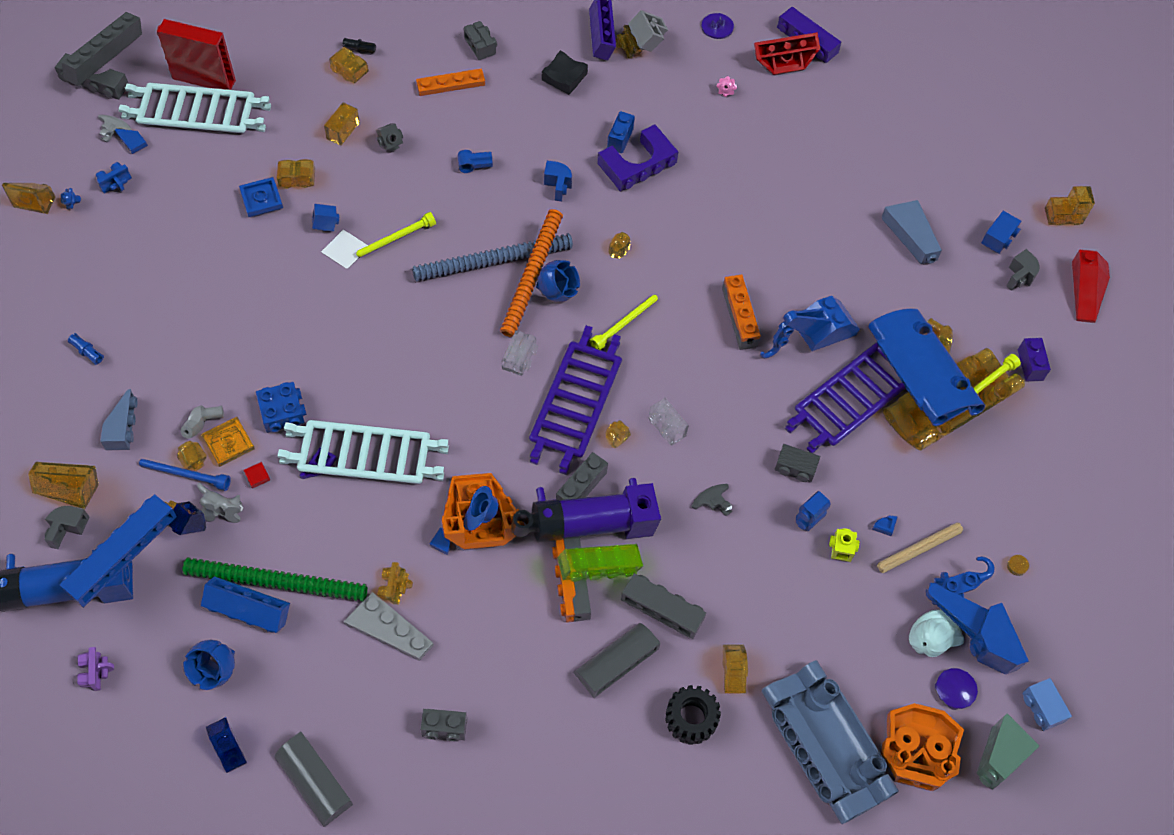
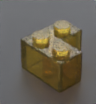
(1070, 209)

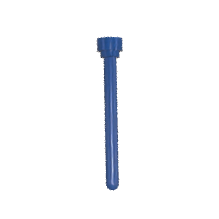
(220, 481)

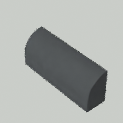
(617, 659)
(312, 779)

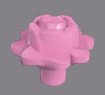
(726, 86)

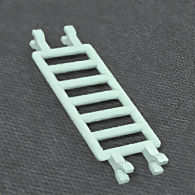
(245, 122)
(306, 431)

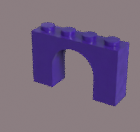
(627, 174)

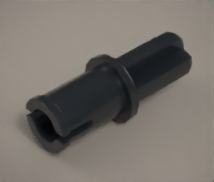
(359, 45)

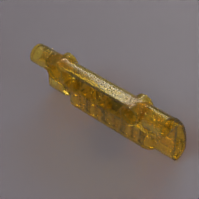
(915, 425)

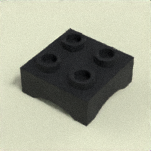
(564, 73)

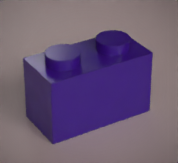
(1033, 359)

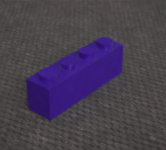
(795, 23)
(602, 29)

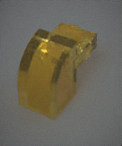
(735, 668)

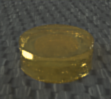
(1018, 565)

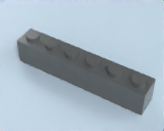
(101, 48)

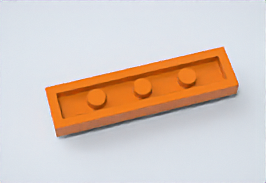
(450, 82)

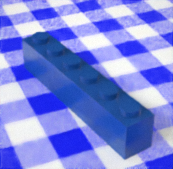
(118, 550)

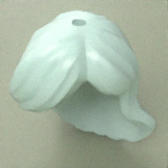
(937, 632)

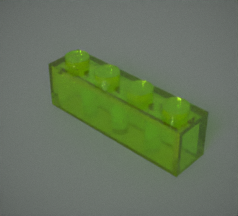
(600, 562)

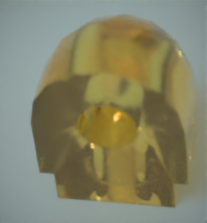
(619, 245)
(617, 433)

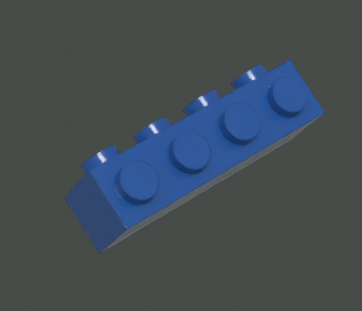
(245, 604)

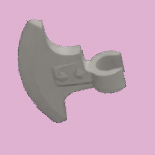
(109, 126)

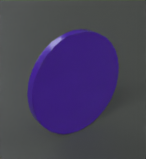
(717, 26)

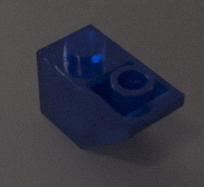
(188, 519)
(226, 744)

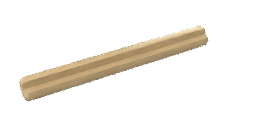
(920, 547)

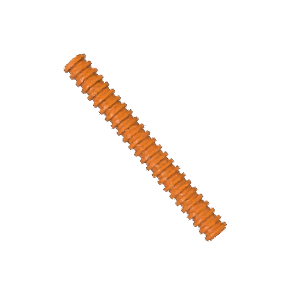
(531, 272)

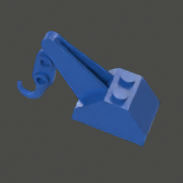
(819, 325)
(990, 629)

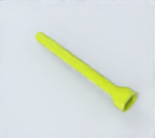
(426, 221)
(599, 341)
(1010, 363)

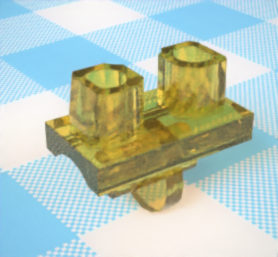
(627, 42)
(397, 583)

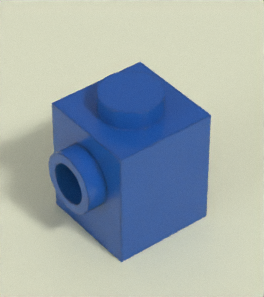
(324, 217)

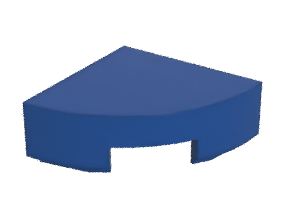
(885, 525)
(440, 542)

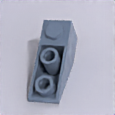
(117, 427)

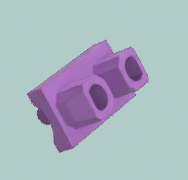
(97, 668)

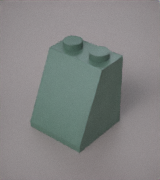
(1004, 751)

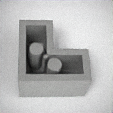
(647, 30)

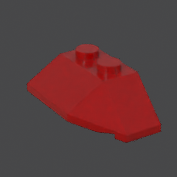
(787, 53)

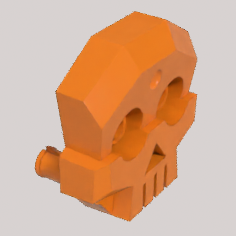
(924, 729)

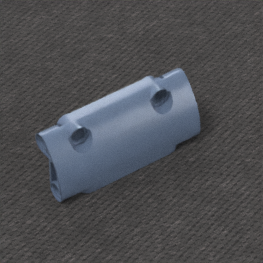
(829, 742)

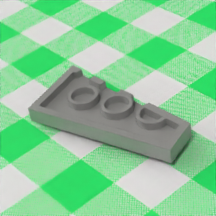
(382, 622)

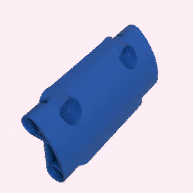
(925, 366)

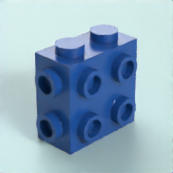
(280, 405)

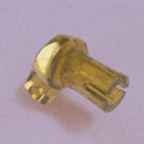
(944, 333)

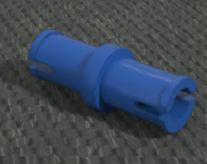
(85, 348)

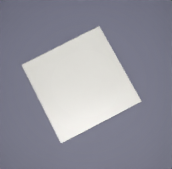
(344, 249)

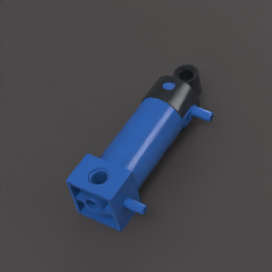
(40, 585)

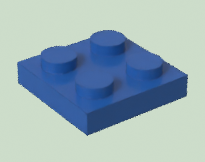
(261, 197)

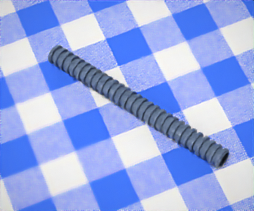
(486, 258)

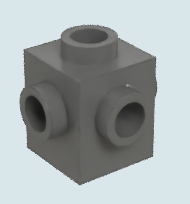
(389, 137)

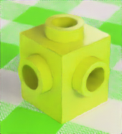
(844, 544)

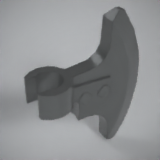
(713, 499)

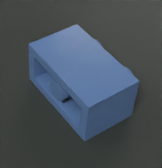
(1046, 704)

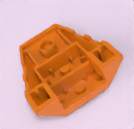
(489, 534)

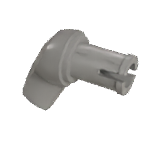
(198, 418)

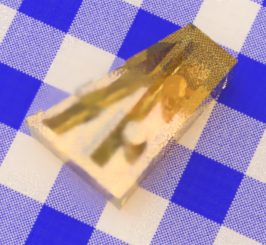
(64, 482)

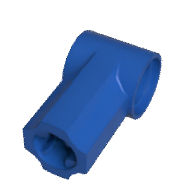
(469, 161)

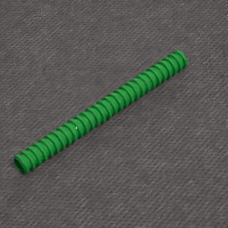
(274, 579)

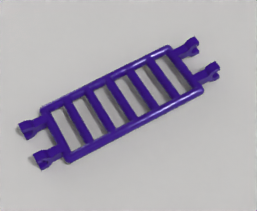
(839, 377)
(597, 405)

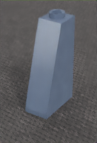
(913, 230)

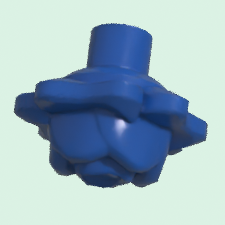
(69, 198)

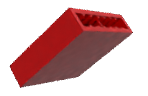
(196, 55)

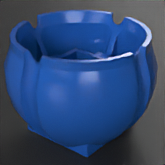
(558, 281)
(202, 670)

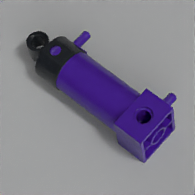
(631, 512)

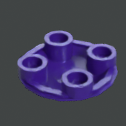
(956, 688)

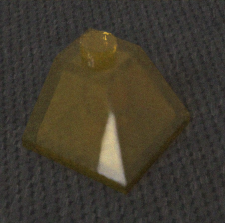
(30, 196)

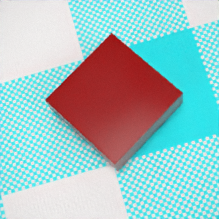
(257, 475)

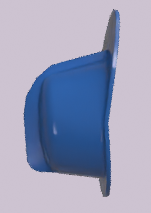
(481, 509)

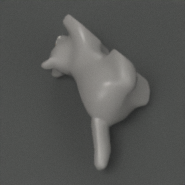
(216, 504)

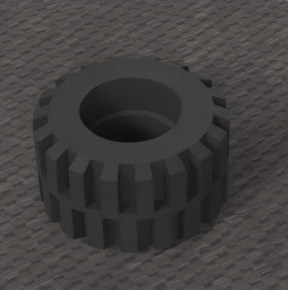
(697, 698)

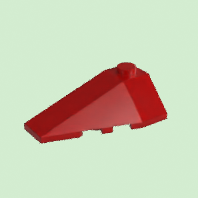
(1090, 284)

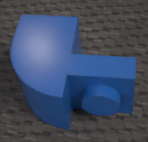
(558, 175)

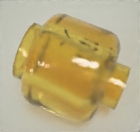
(191, 455)

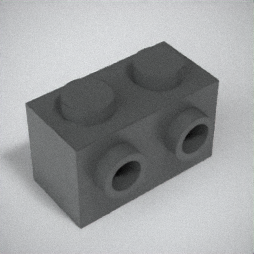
(443, 724)

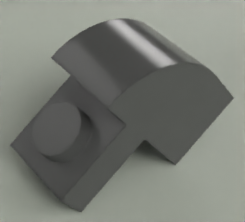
(1025, 268)
(64, 519)

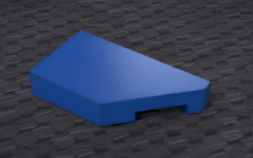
(131, 139)

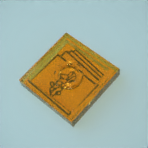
(228, 441)

